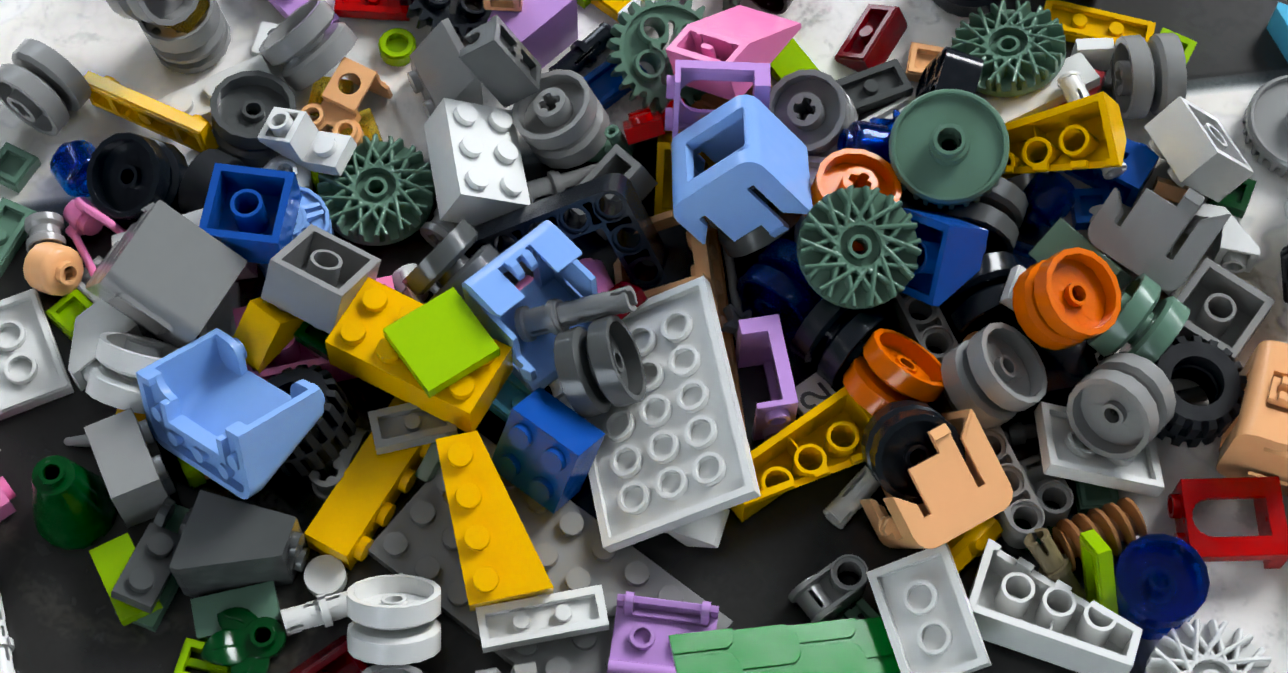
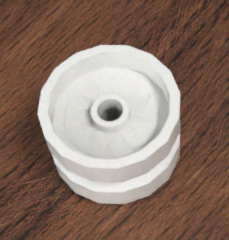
(121, 357)
(394, 619)

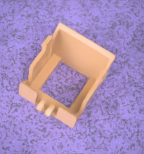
(1259, 435)
(953, 490)

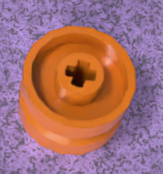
(854, 168)
(1067, 299)
(893, 371)

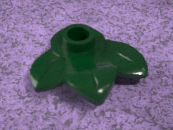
(237, 641)

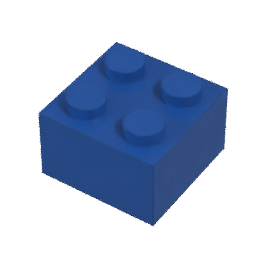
(251, 210)
(546, 449)

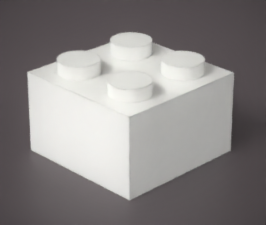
(1197, 150)

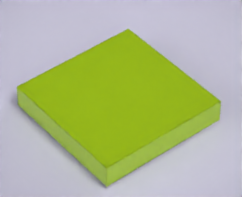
(441, 342)

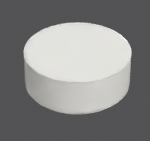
(325, 575)

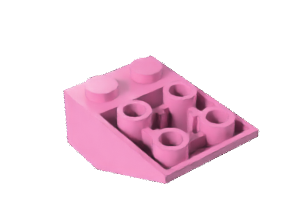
(732, 36)

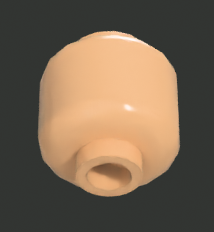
(53, 268)

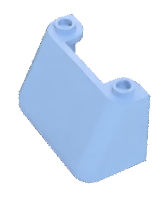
(224, 416)

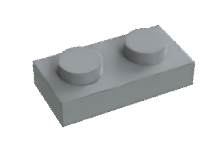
(406, 427)

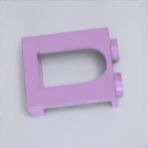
(681, 115)
(763, 343)

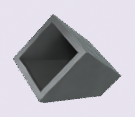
(236, 547)

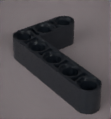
(946, 71)
(599, 213)

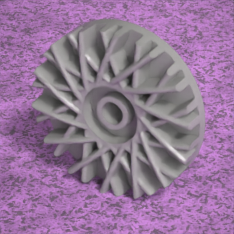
(1268, 124)

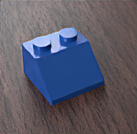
(948, 257)

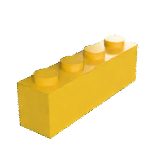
(1068, 137)
(808, 450)

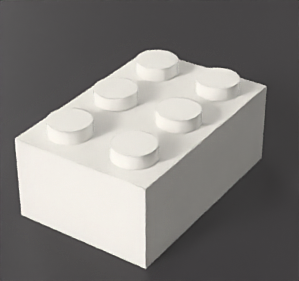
(475, 162)

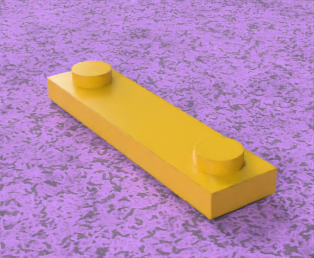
(151, 114)

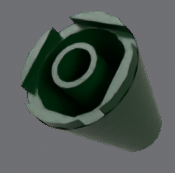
(70, 503)

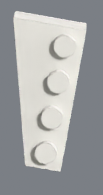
(1046, 619)

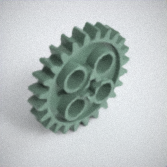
(635, 46)

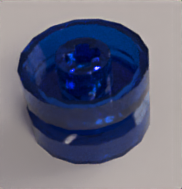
(778, 286)
(1160, 584)

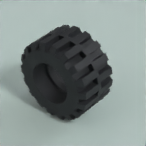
(1218, 378)
(331, 430)

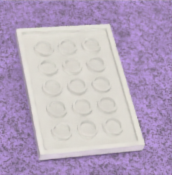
(686, 441)

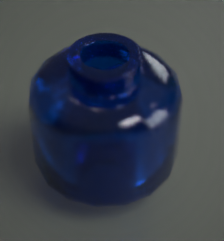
(866, 136)
(70, 166)
(1048, 199)

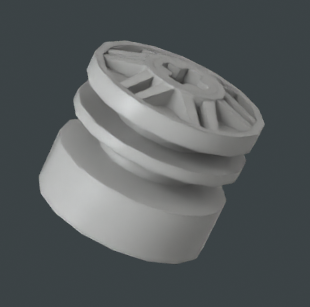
(194, 50)

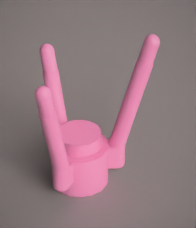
(87, 220)

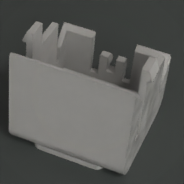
(1151, 233)
(167, 274)

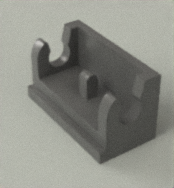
(501, 62)

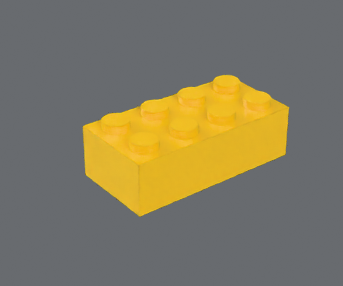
(363, 351)

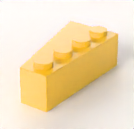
(489, 535)

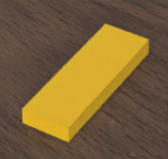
(1089, 22)

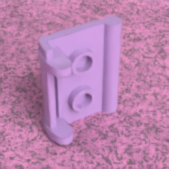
(644, 628)

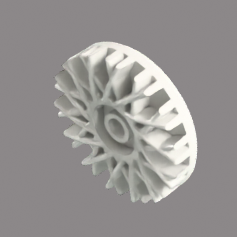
(1206, 650)

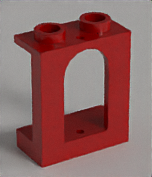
(1270, 515)

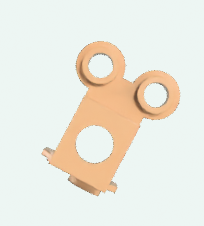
(340, 109)

